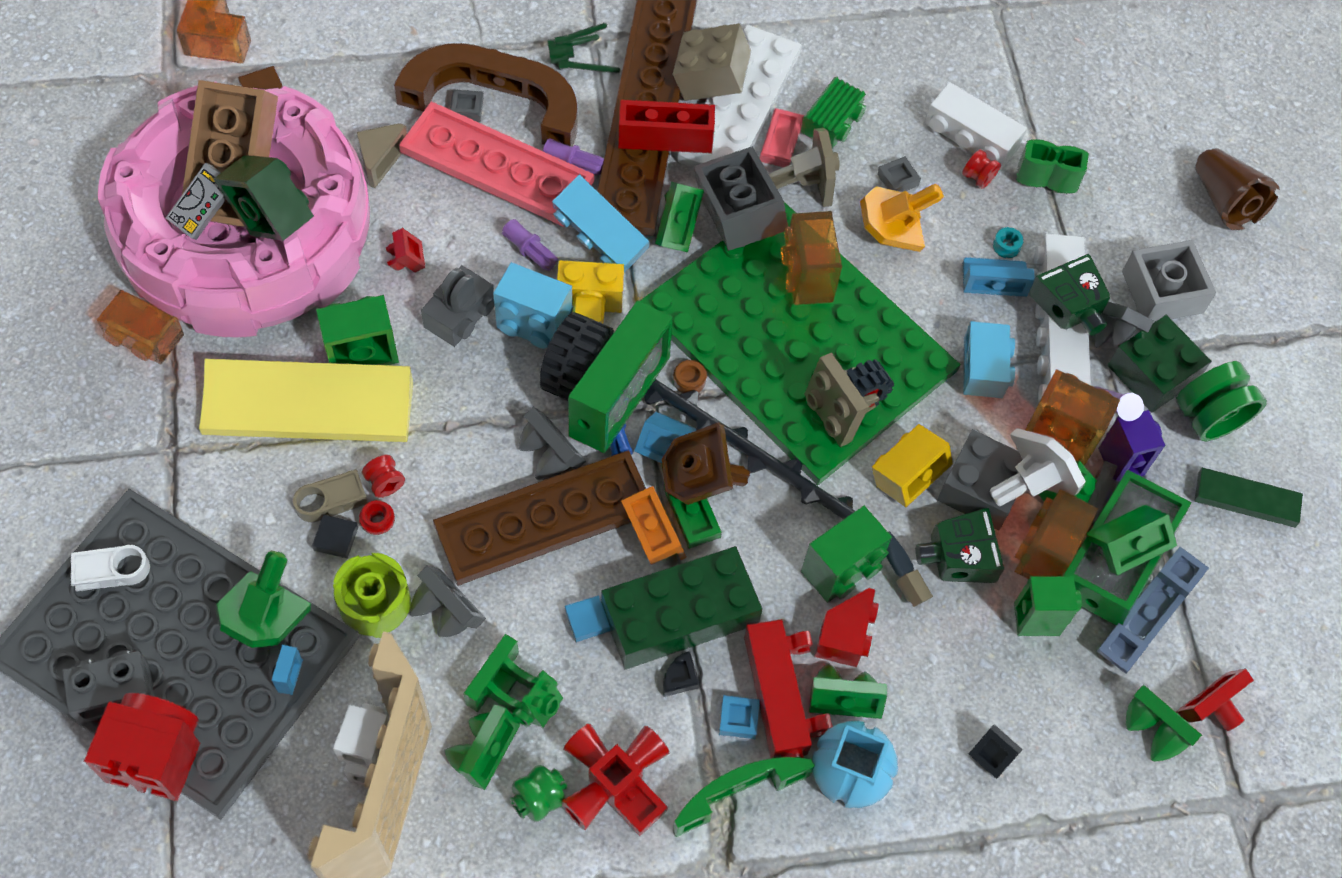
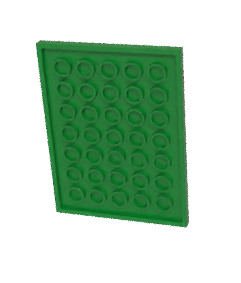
(763, 348)

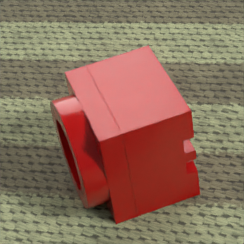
(145, 745)

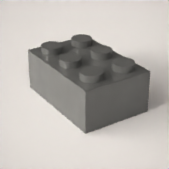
(741, 198)

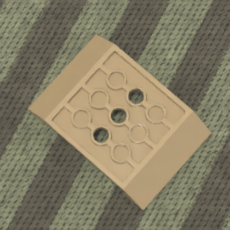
(390, 781)

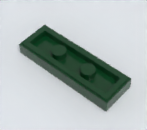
(1248, 497)

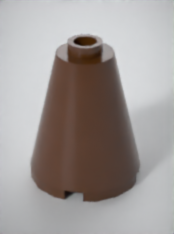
(1235, 188)

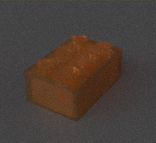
(1073, 414)

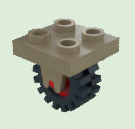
(846, 395)

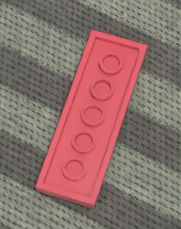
(490, 160)

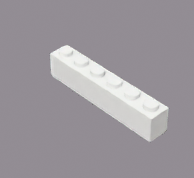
(1060, 347)

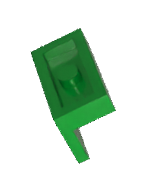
(1134, 538)

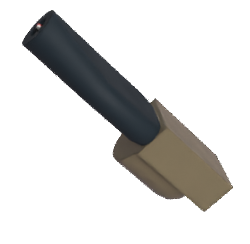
(910, 580)

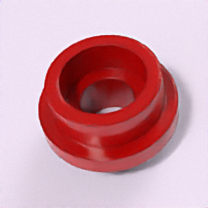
(374, 509)

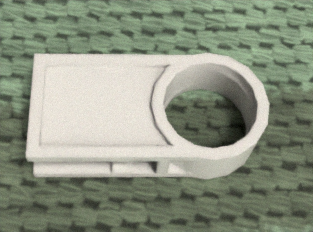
(99, 568)

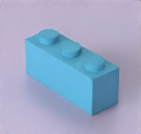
(599, 224)

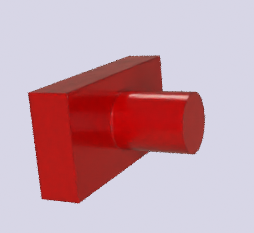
(1217, 700)

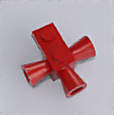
(616, 779)

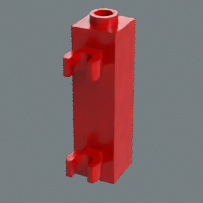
(778, 691)

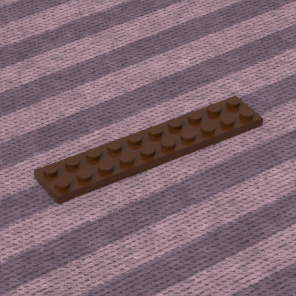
(633, 177)

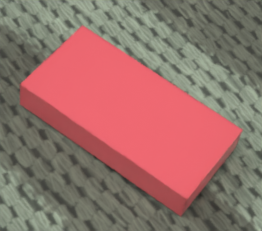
(781, 138)

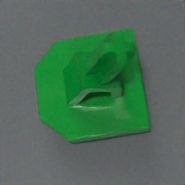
(259, 608)

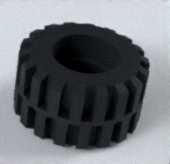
(572, 353)

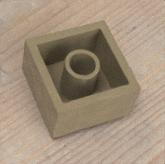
(712, 62)

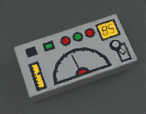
(198, 203)

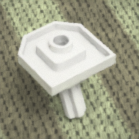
(1043, 467)

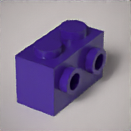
(1132, 445)

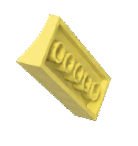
(306, 400)

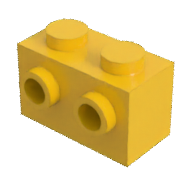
(912, 465)

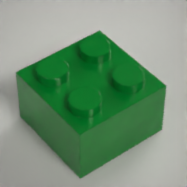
(358, 332)
(846, 554)

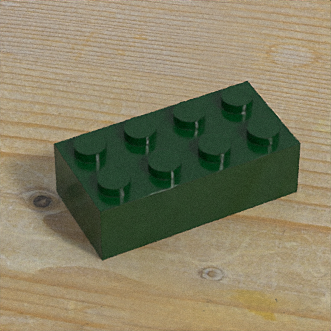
(680, 607)

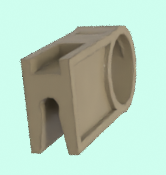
(340, 495)

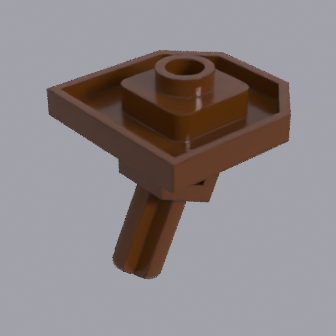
(699, 465)

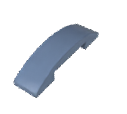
(1153, 609)

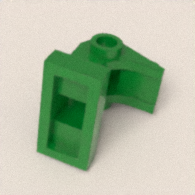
(498, 678)

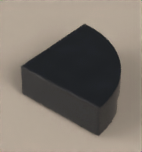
(680, 676)

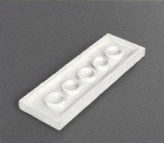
(743, 115)

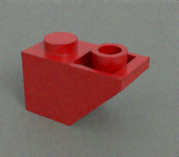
(845, 629)

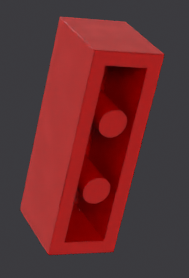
(666, 126)

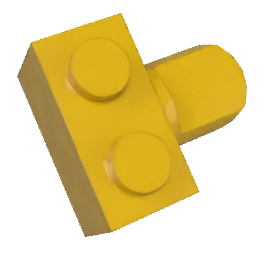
(594, 287)

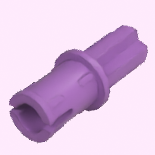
(575, 156)
(529, 245)

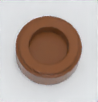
(689, 376)

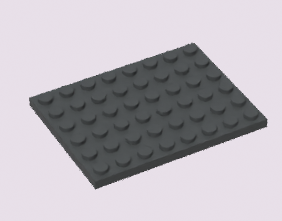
(178, 632)

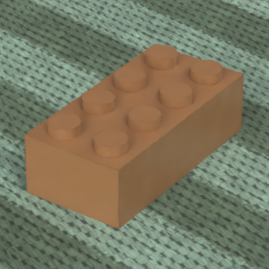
(225, 127)

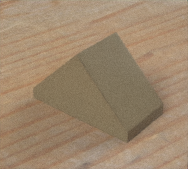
(380, 150)

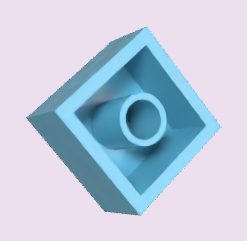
(531, 305)

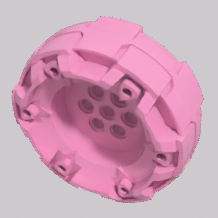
(231, 282)

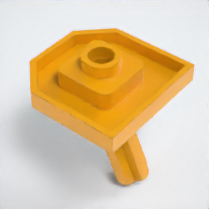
(895, 215)

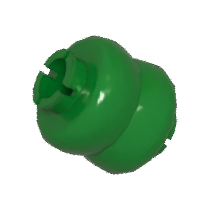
(538, 793)

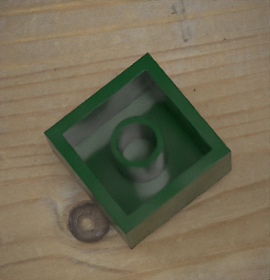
(264, 197)
(1158, 363)

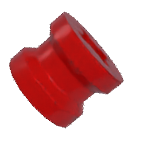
(981, 169)
(383, 476)

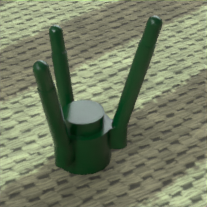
(562, 49)

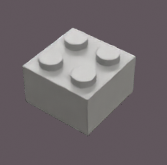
(1168, 281)

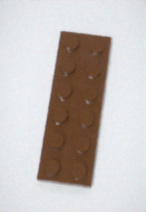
(538, 518)

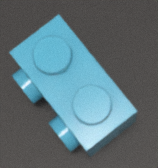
(988, 360)

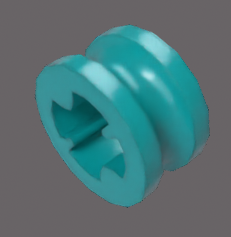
(1002, 249)

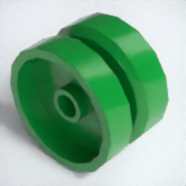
(1221, 401)

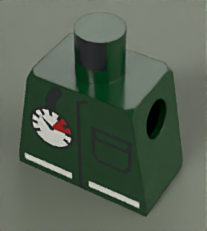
(1073, 294)
(964, 549)

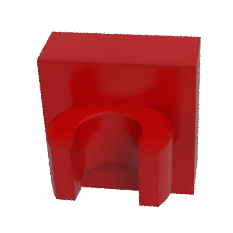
(407, 251)

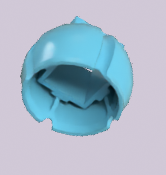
(845, 784)

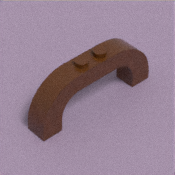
(493, 70)

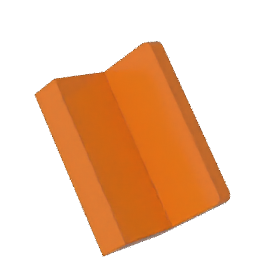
(652, 526)

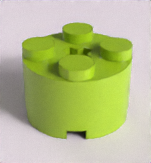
(388, 591)

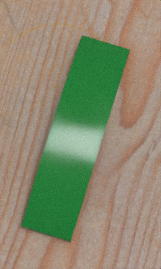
(782, 772)

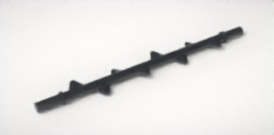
(758, 458)

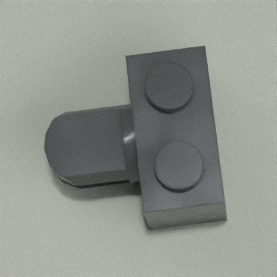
(458, 305)

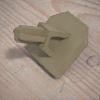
(812, 167)

